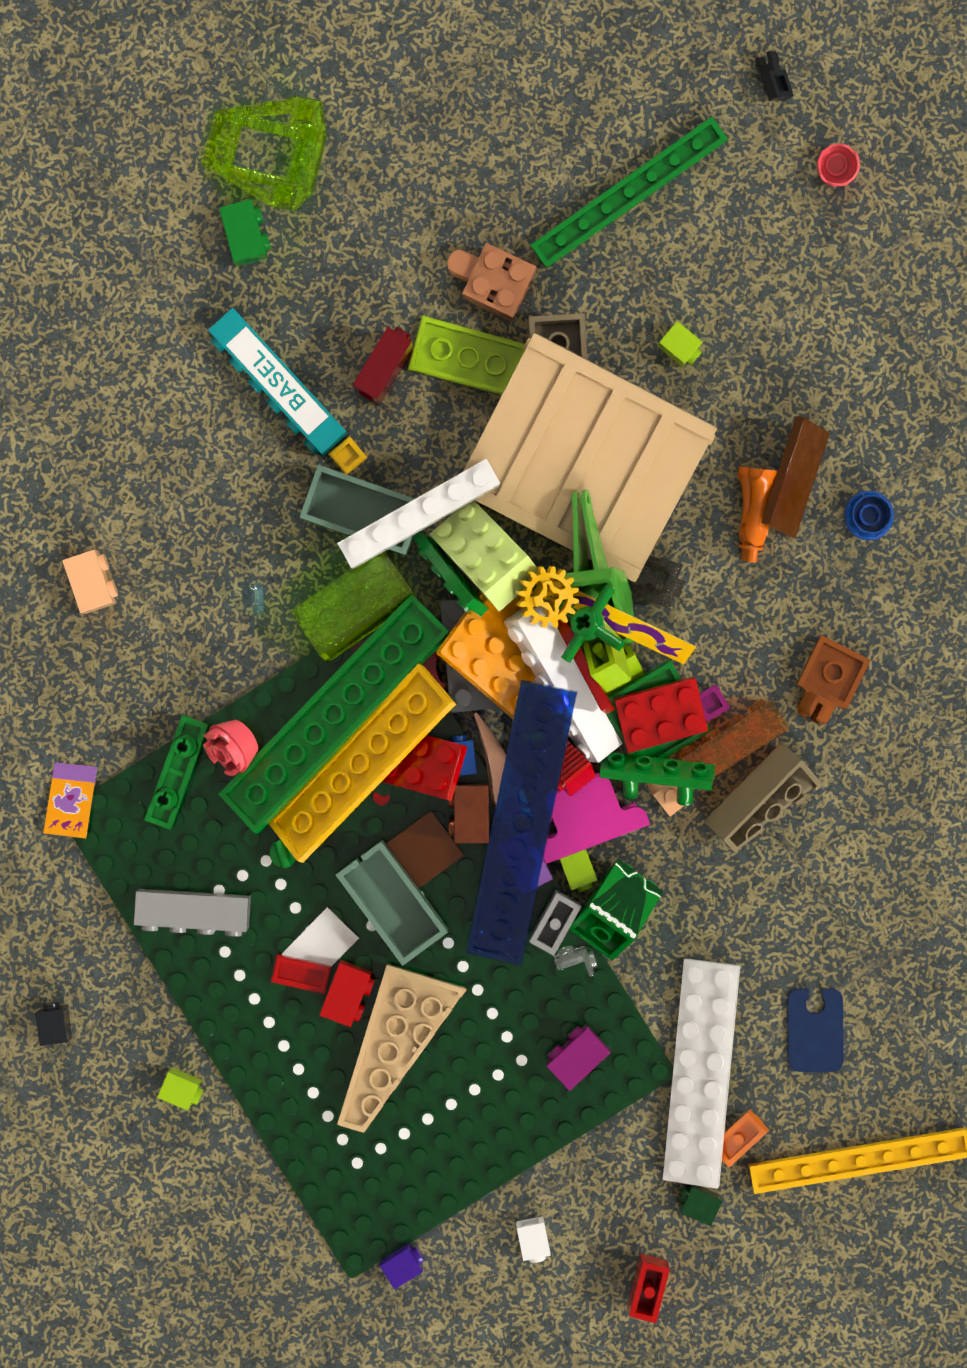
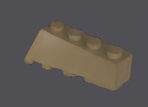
(762, 797)

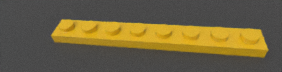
(858, 1160)

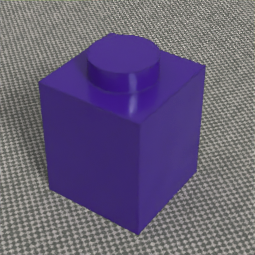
(402, 1265)

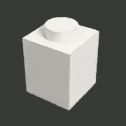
(533, 1239)

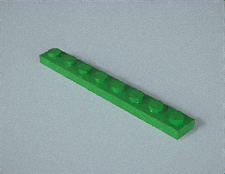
(629, 193)

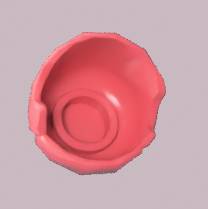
(838, 165)

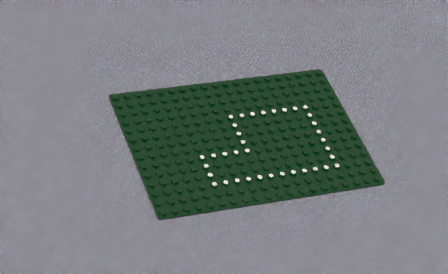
(480, 1091)

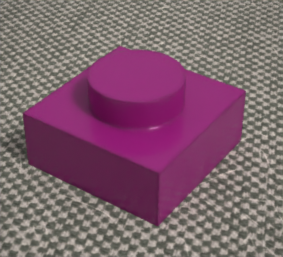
(713, 702)

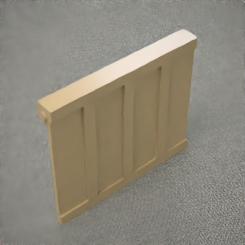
(581, 429)

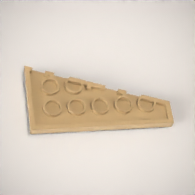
(399, 1029)

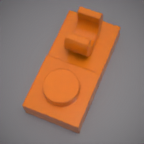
(742, 1137)

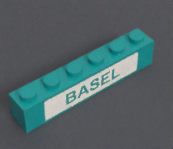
(278, 382)

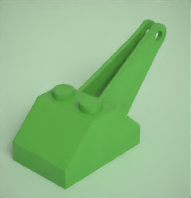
(593, 581)

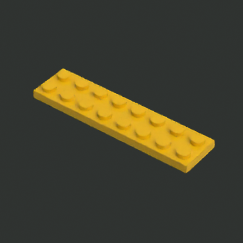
(362, 762)

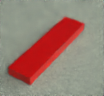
(580, 659)

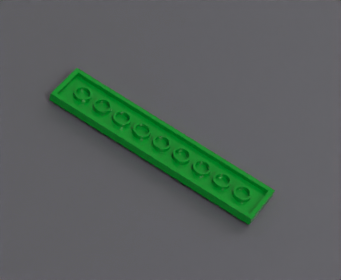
(333, 714)

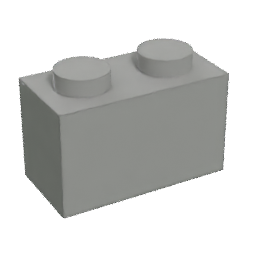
(554, 922)

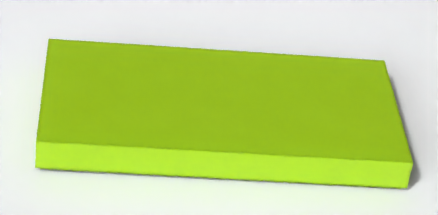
(464, 355)

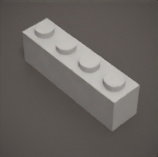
(192, 911)

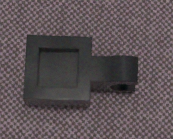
(775, 80)

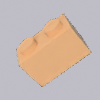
(90, 581)

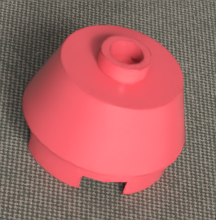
(231, 745)

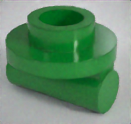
(281, 855)

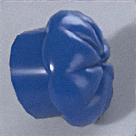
(868, 515)

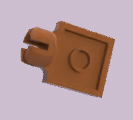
(829, 679)

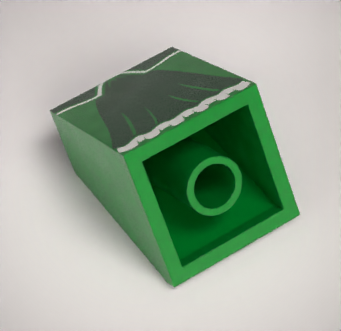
(616, 910)

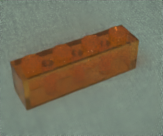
(739, 738)

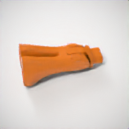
(756, 489)

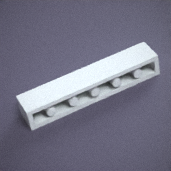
(419, 514)
(542, 652)

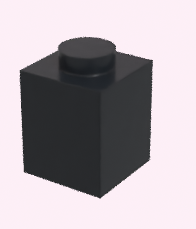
(53, 1024)

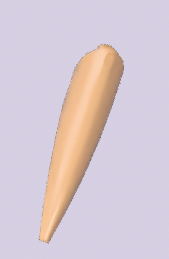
(494, 757)

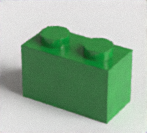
(244, 232)

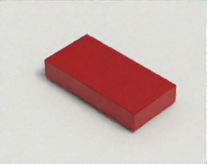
(301, 973)

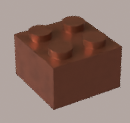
(470, 813)

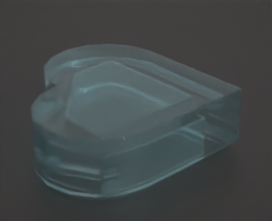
(257, 599)

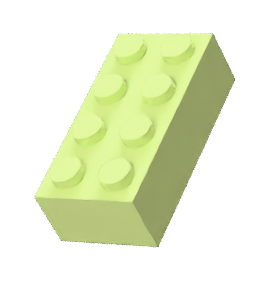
(484, 553)

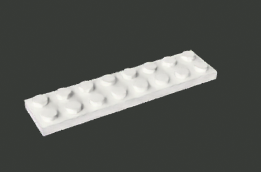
(701, 1073)

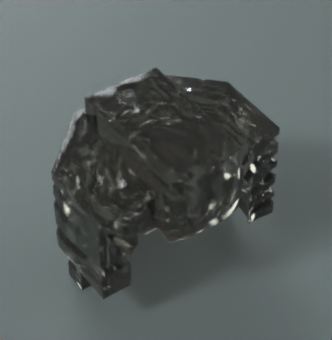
(660, 581)

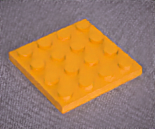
(487, 655)

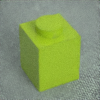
(680, 345)
(578, 871)
(181, 1089)

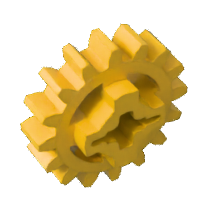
(545, 585)

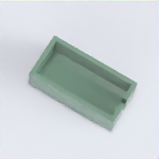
(350, 504)
(392, 902)

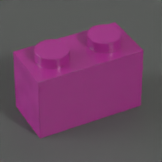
(577, 1056)

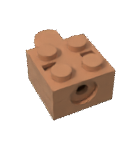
(493, 277)

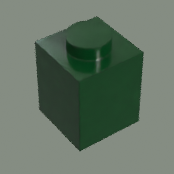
(699, 1203)

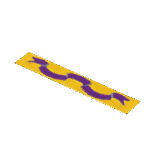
(636, 629)

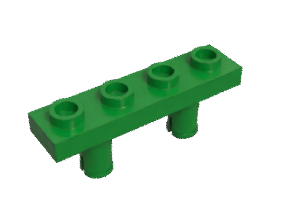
(660, 771)
(176, 772)

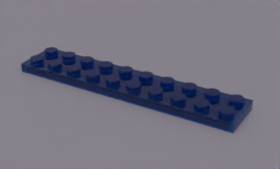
(521, 821)

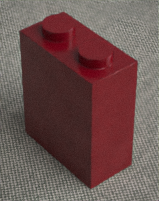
(384, 365)

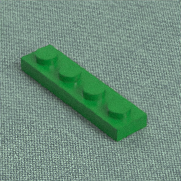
(454, 580)

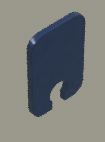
(815, 1038)

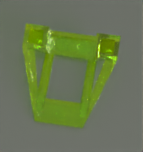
(309, 136)

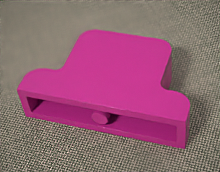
(590, 819)

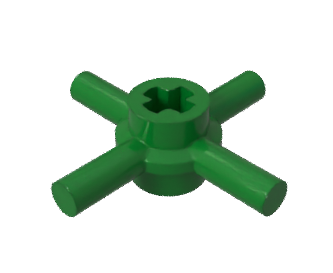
(596, 628)

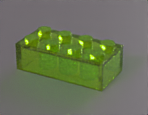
(352, 606)

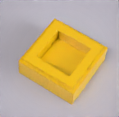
(348, 455)

